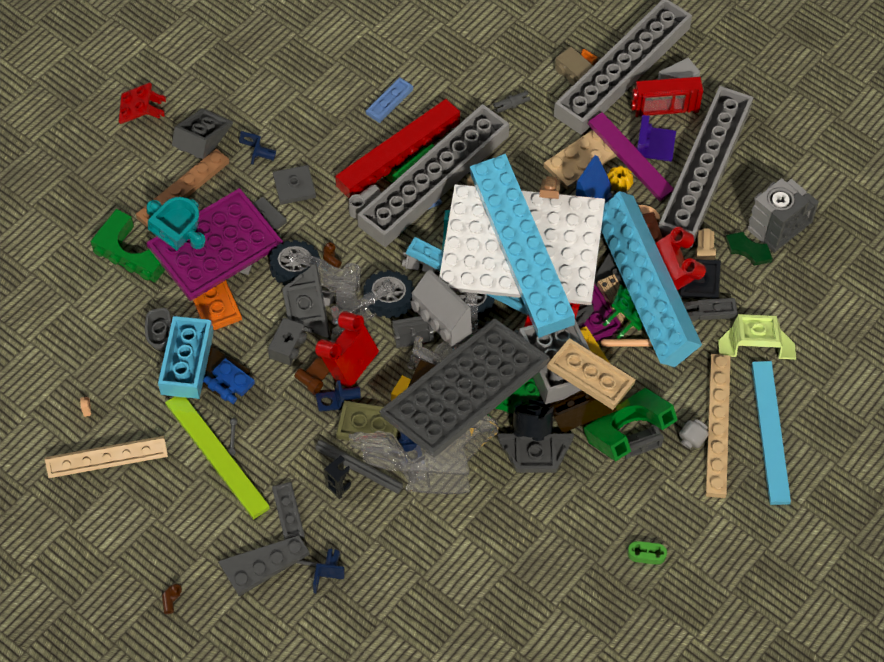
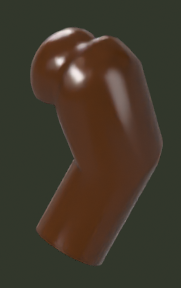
(329, 255)
(169, 597)

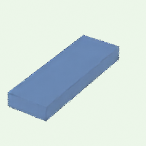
(389, 100)

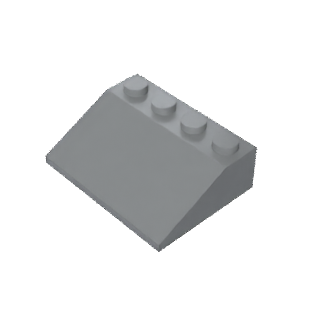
(549, 384)

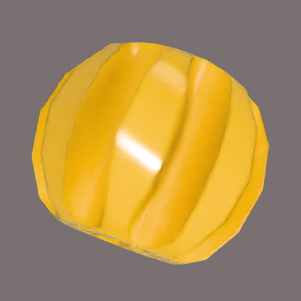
(620, 179)

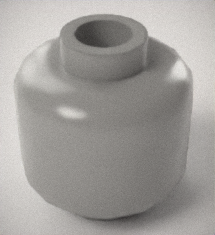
(693, 434)

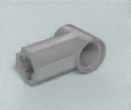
(360, 201)

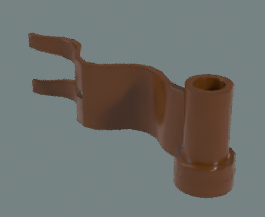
(313, 376)

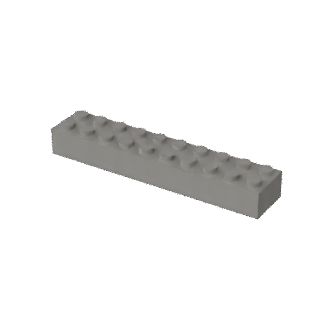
(622, 65)
(706, 162)
(433, 175)

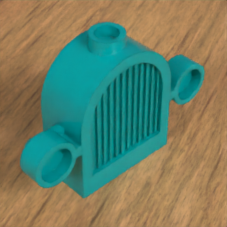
(176, 222)

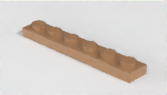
(190, 181)
(550, 188)

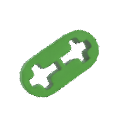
(647, 552)

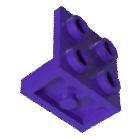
(655, 142)

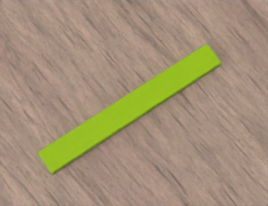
(218, 456)

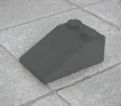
(200, 133)

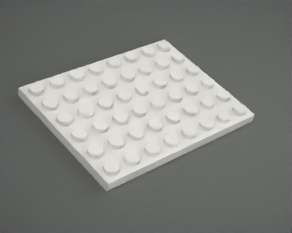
(566, 225)

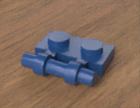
(232, 377)

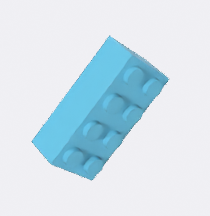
(186, 357)

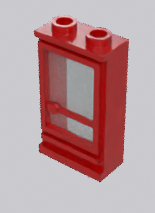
(667, 96)

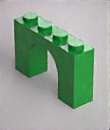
(108, 244)
(642, 406)

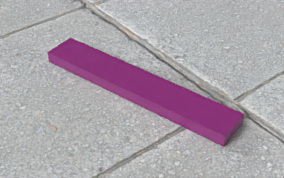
(630, 156)

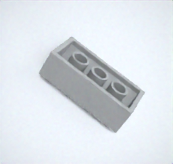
(442, 309)

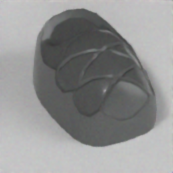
(157, 328)

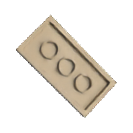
(574, 159)
(591, 373)

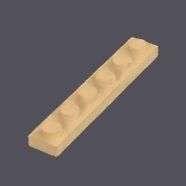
(106, 456)

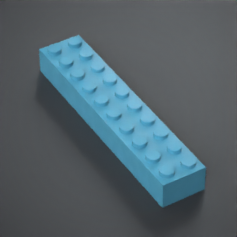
(522, 246)
(648, 281)

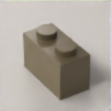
(572, 65)

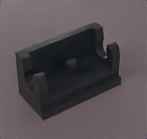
(335, 475)

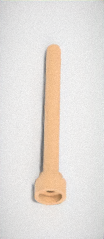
(626, 343)

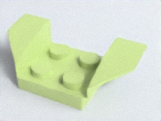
(759, 332)

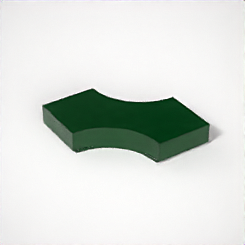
(755, 252)

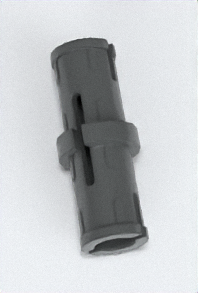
(511, 102)

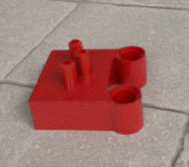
(680, 270)
(350, 352)

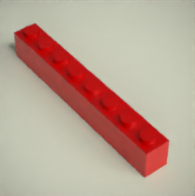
(398, 148)

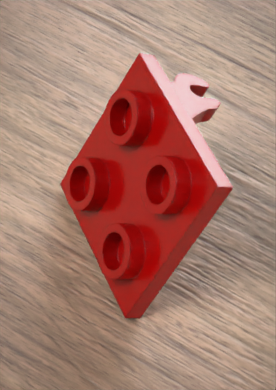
(136, 103)

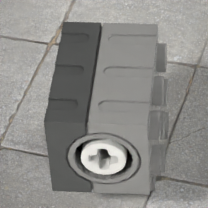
(781, 213)

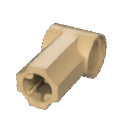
(705, 245)

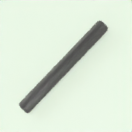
(360, 467)

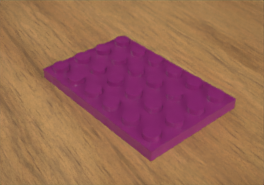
(233, 240)

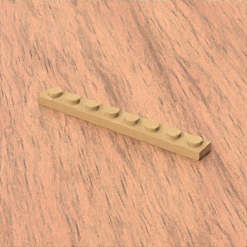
(718, 426)

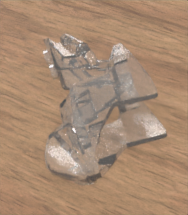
(424, 473)

